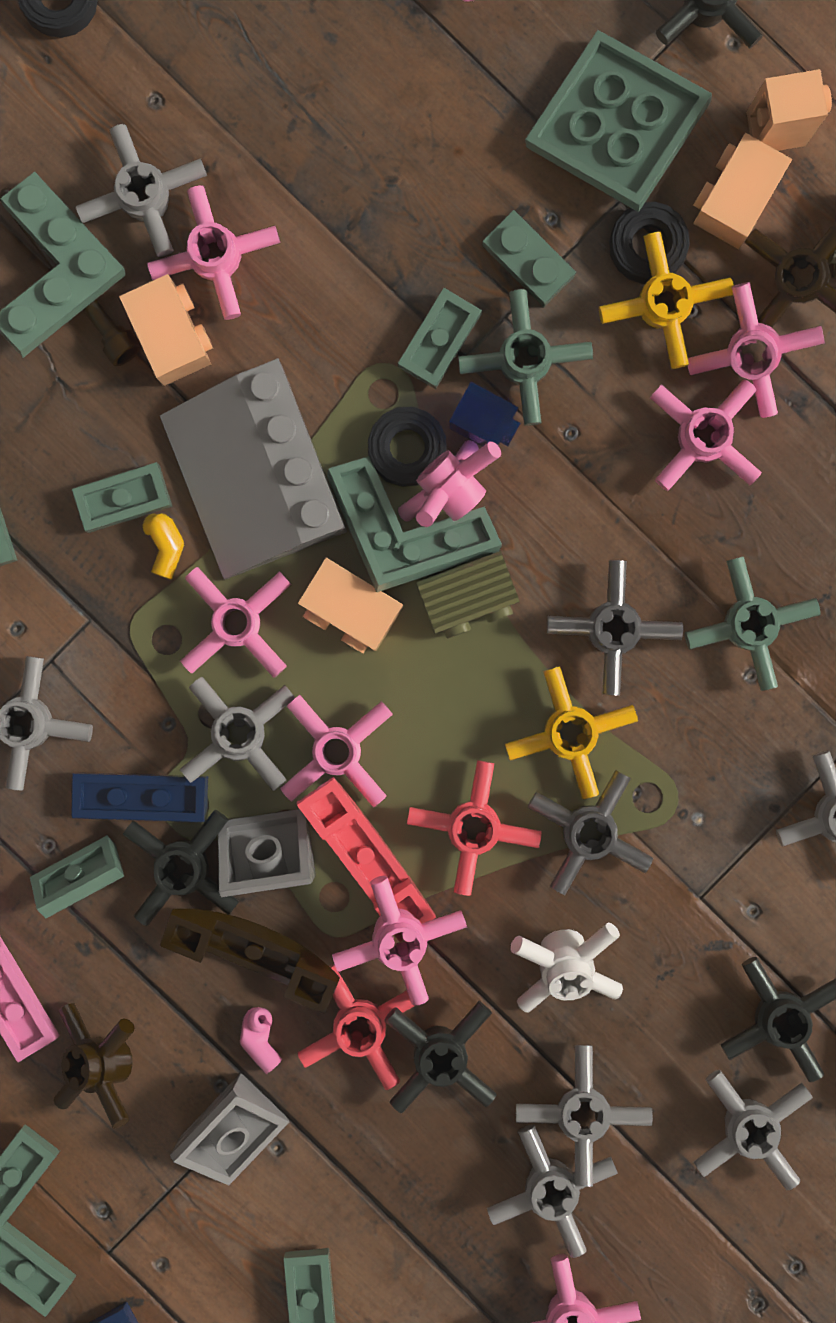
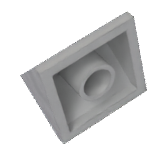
(265, 853)
(229, 1132)

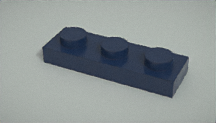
(139, 797)

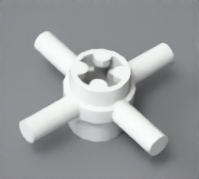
(567, 966)

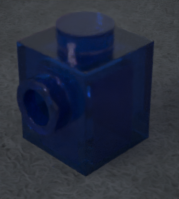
(484, 417)

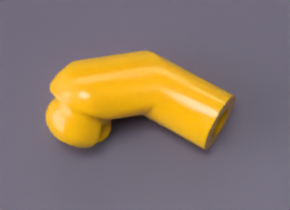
(168, 541)

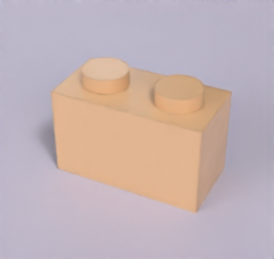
(789, 109)
(741, 191)
(166, 330)
(350, 605)

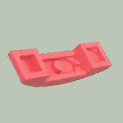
(361, 847)

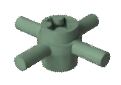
(537, 346)
(769, 617)

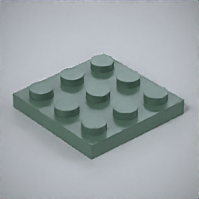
(618, 120)

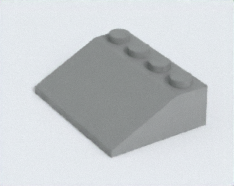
(252, 470)

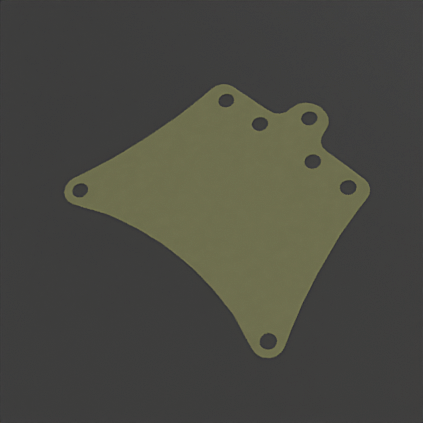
(447, 700)

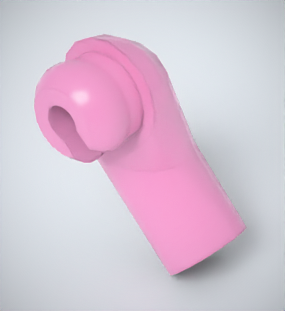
(255, 1037)

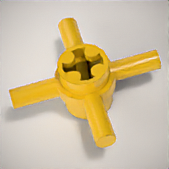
(658, 315)
(586, 741)

